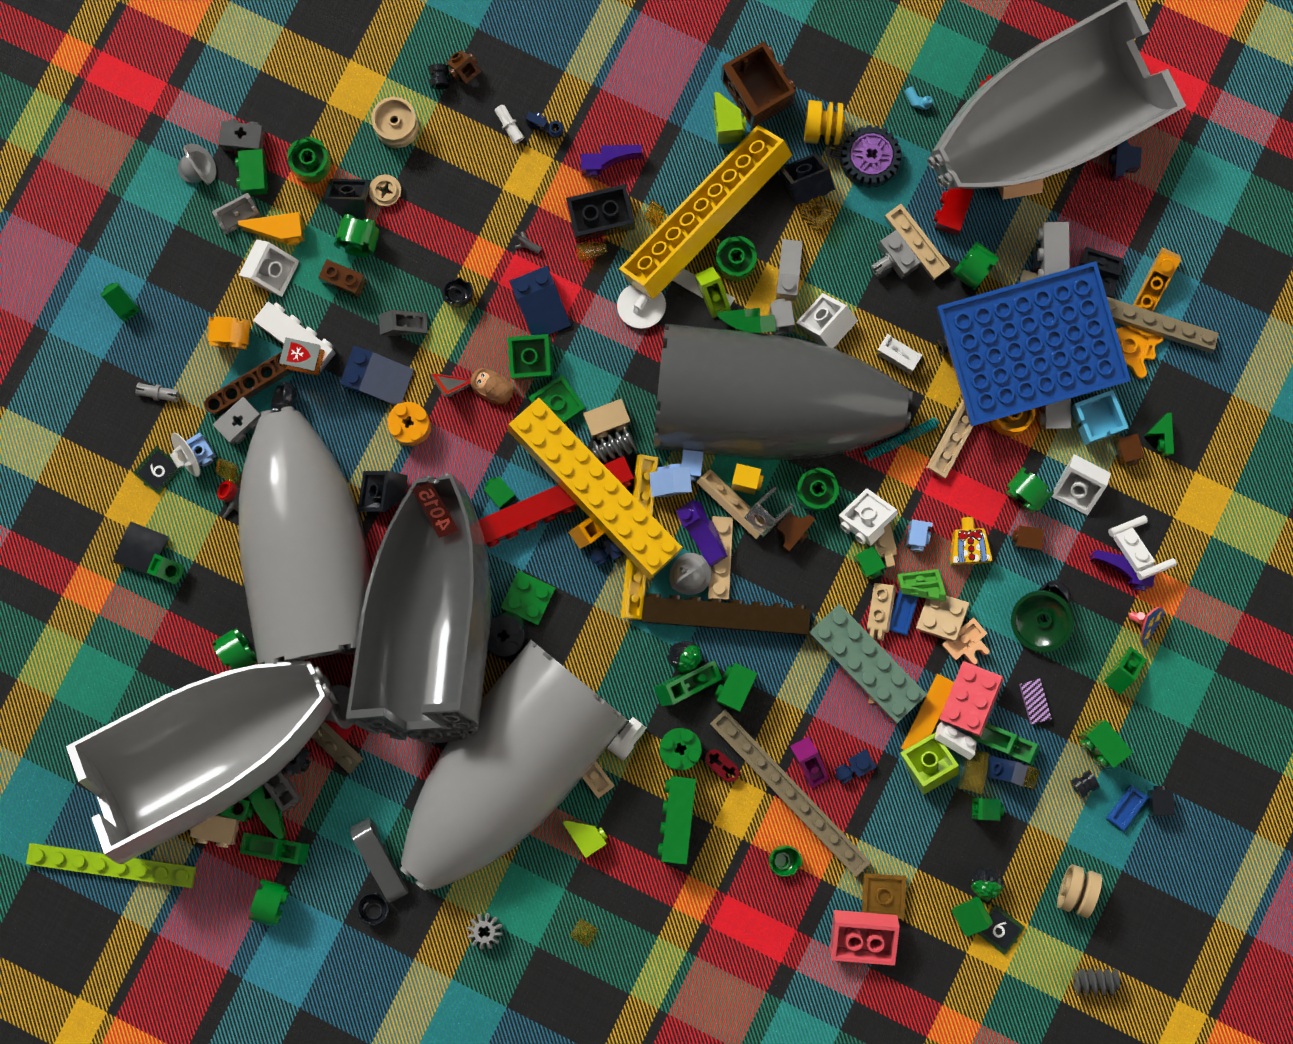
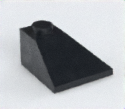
(348, 197)
(381, 490)

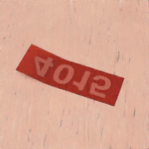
(435, 509)

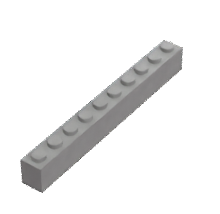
(1054, 258)

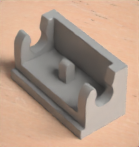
(234, 211)

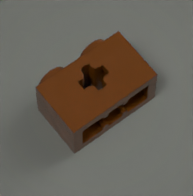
(342, 278)

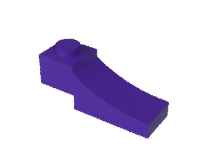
(595, 163)
(702, 531)
(1121, 565)

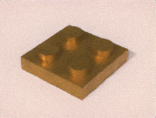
(884, 894)

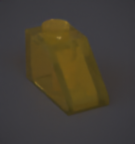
(974, 773)

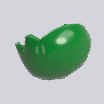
(785, 860)

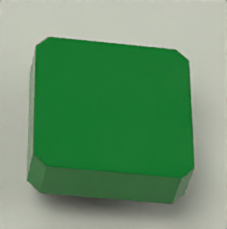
(972, 916)

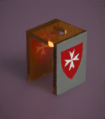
(302, 356)

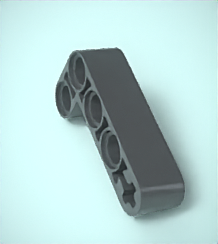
(378, 860)

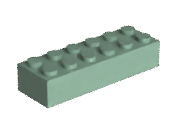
(867, 664)

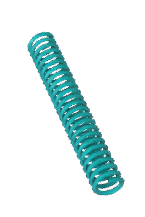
(900, 436)

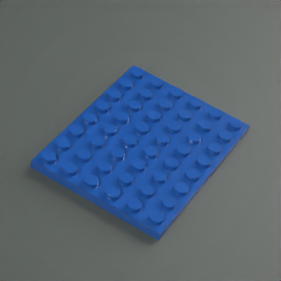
(1033, 343)

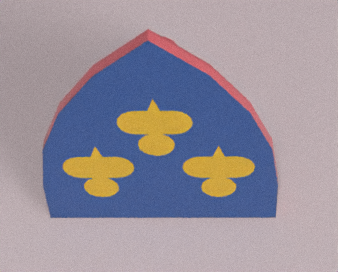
(1149, 623)

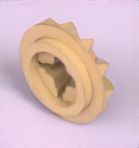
(381, 182)

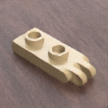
(881, 610)

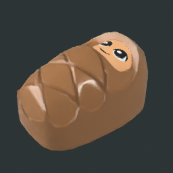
(492, 386)

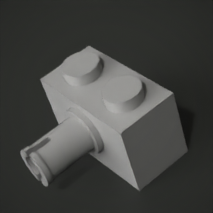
(896, 255)

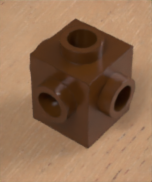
(463, 66)

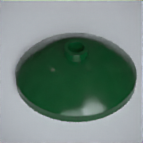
(1033, 630)

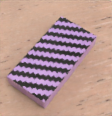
(1035, 701)

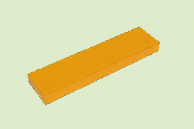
(929, 711)

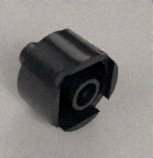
(514, 627)

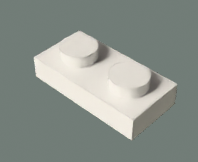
(955, 740)

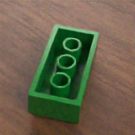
(678, 820)

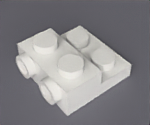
(867, 517)

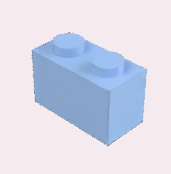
(670, 481)

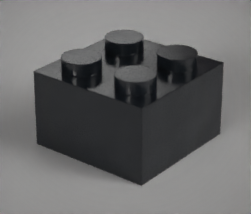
(807, 178)

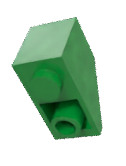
(120, 301)

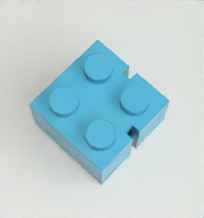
(1099, 417)

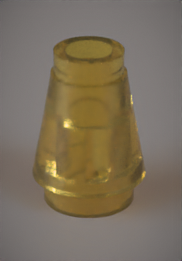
(590, 250)

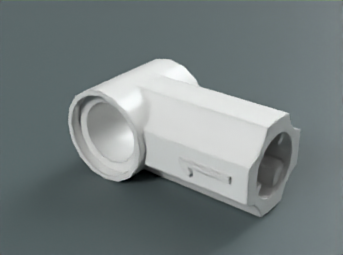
(625, 741)

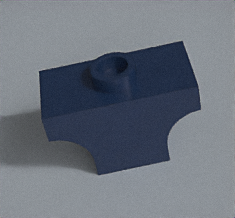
(1124, 159)
(1006, 771)

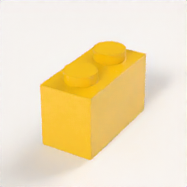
(747, 479)

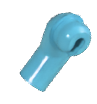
(918, 102)

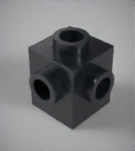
(301, 764)

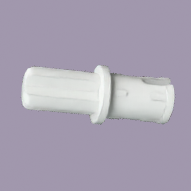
(509, 124)

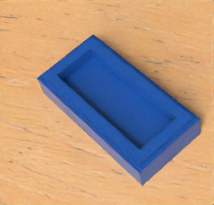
(903, 613)
(1127, 808)

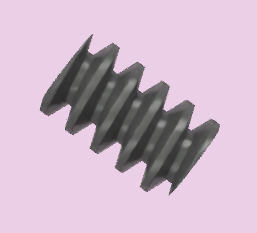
(614, 446)
(1096, 981)

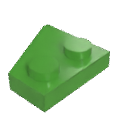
(922, 584)

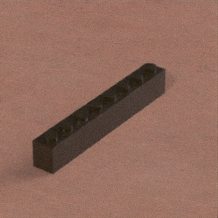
(726, 615)

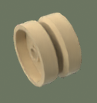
(384, 118)
(1079, 891)

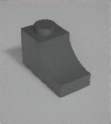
(402, 323)

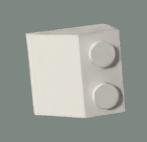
(269, 267)
(827, 321)
(1081, 484)

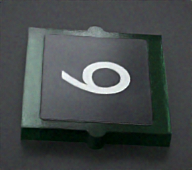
(157, 470)
(1003, 930)

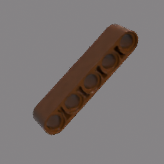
(240, 385)

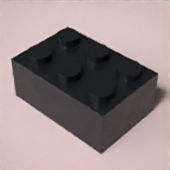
(600, 213)

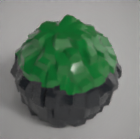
(684, 656)
(987, 883)

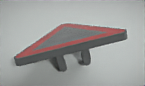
(450, 384)

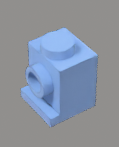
(207, 454)
(918, 535)

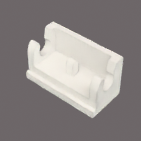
(898, 354)

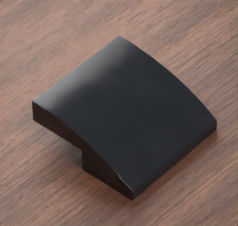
(1108, 265)
(139, 547)

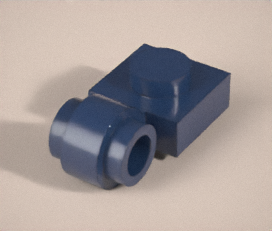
(540, 123)
(600, 555)
(860, 764)

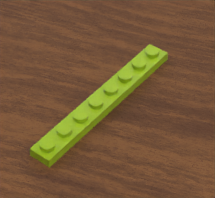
(100, 864)

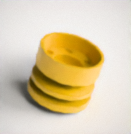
(824, 122)

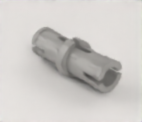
(157, 392)

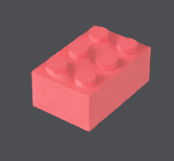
(971, 699)
(864, 937)

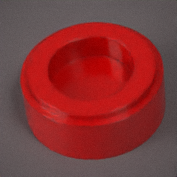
(227, 491)

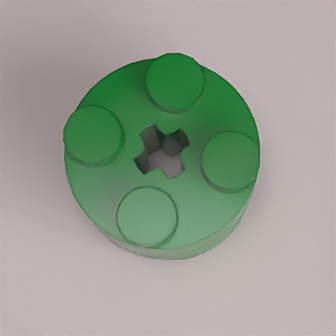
(309, 149)
(357, 236)
(730, 249)
(975, 265)
(828, 486)
(1029, 490)
(234, 651)
(685, 738)
(268, 902)

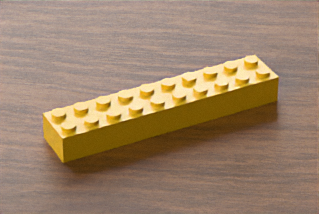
(705, 211)
(594, 488)

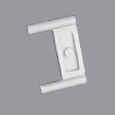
(1135, 550)

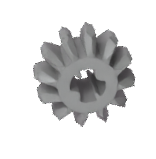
(483, 923)

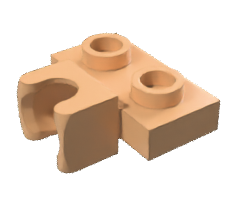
(967, 642)

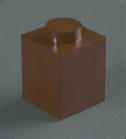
(1129, 450)
(1027, 538)

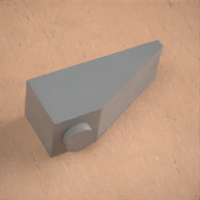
(789, 270)

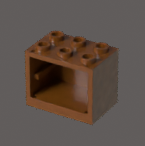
(758, 84)

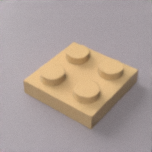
(943, 618)

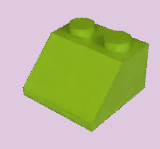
(728, 120)
(929, 764)

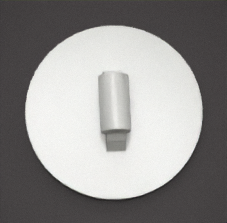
(639, 309)
(185, 454)

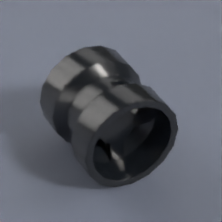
(439, 76)
(1085, 783)

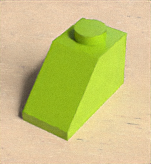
(712, 291)
(586, 836)

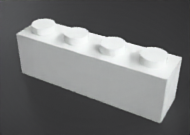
(281, 326)

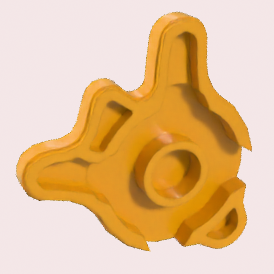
(1137, 347)

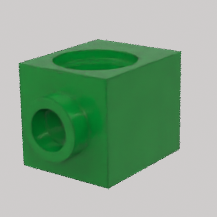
(499, 492)
(870, 562)
(158, 566)
(247, 813)

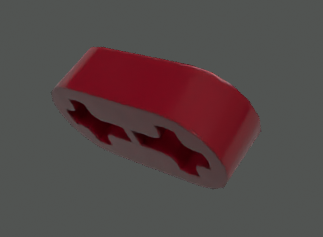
(718, 769)

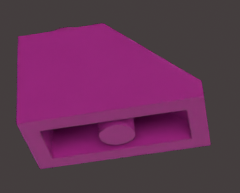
(809, 762)

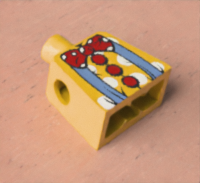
(969, 544)

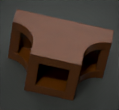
(794, 530)

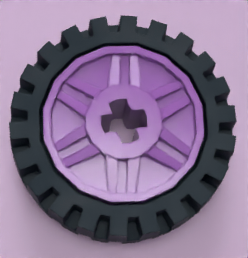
(872, 142)

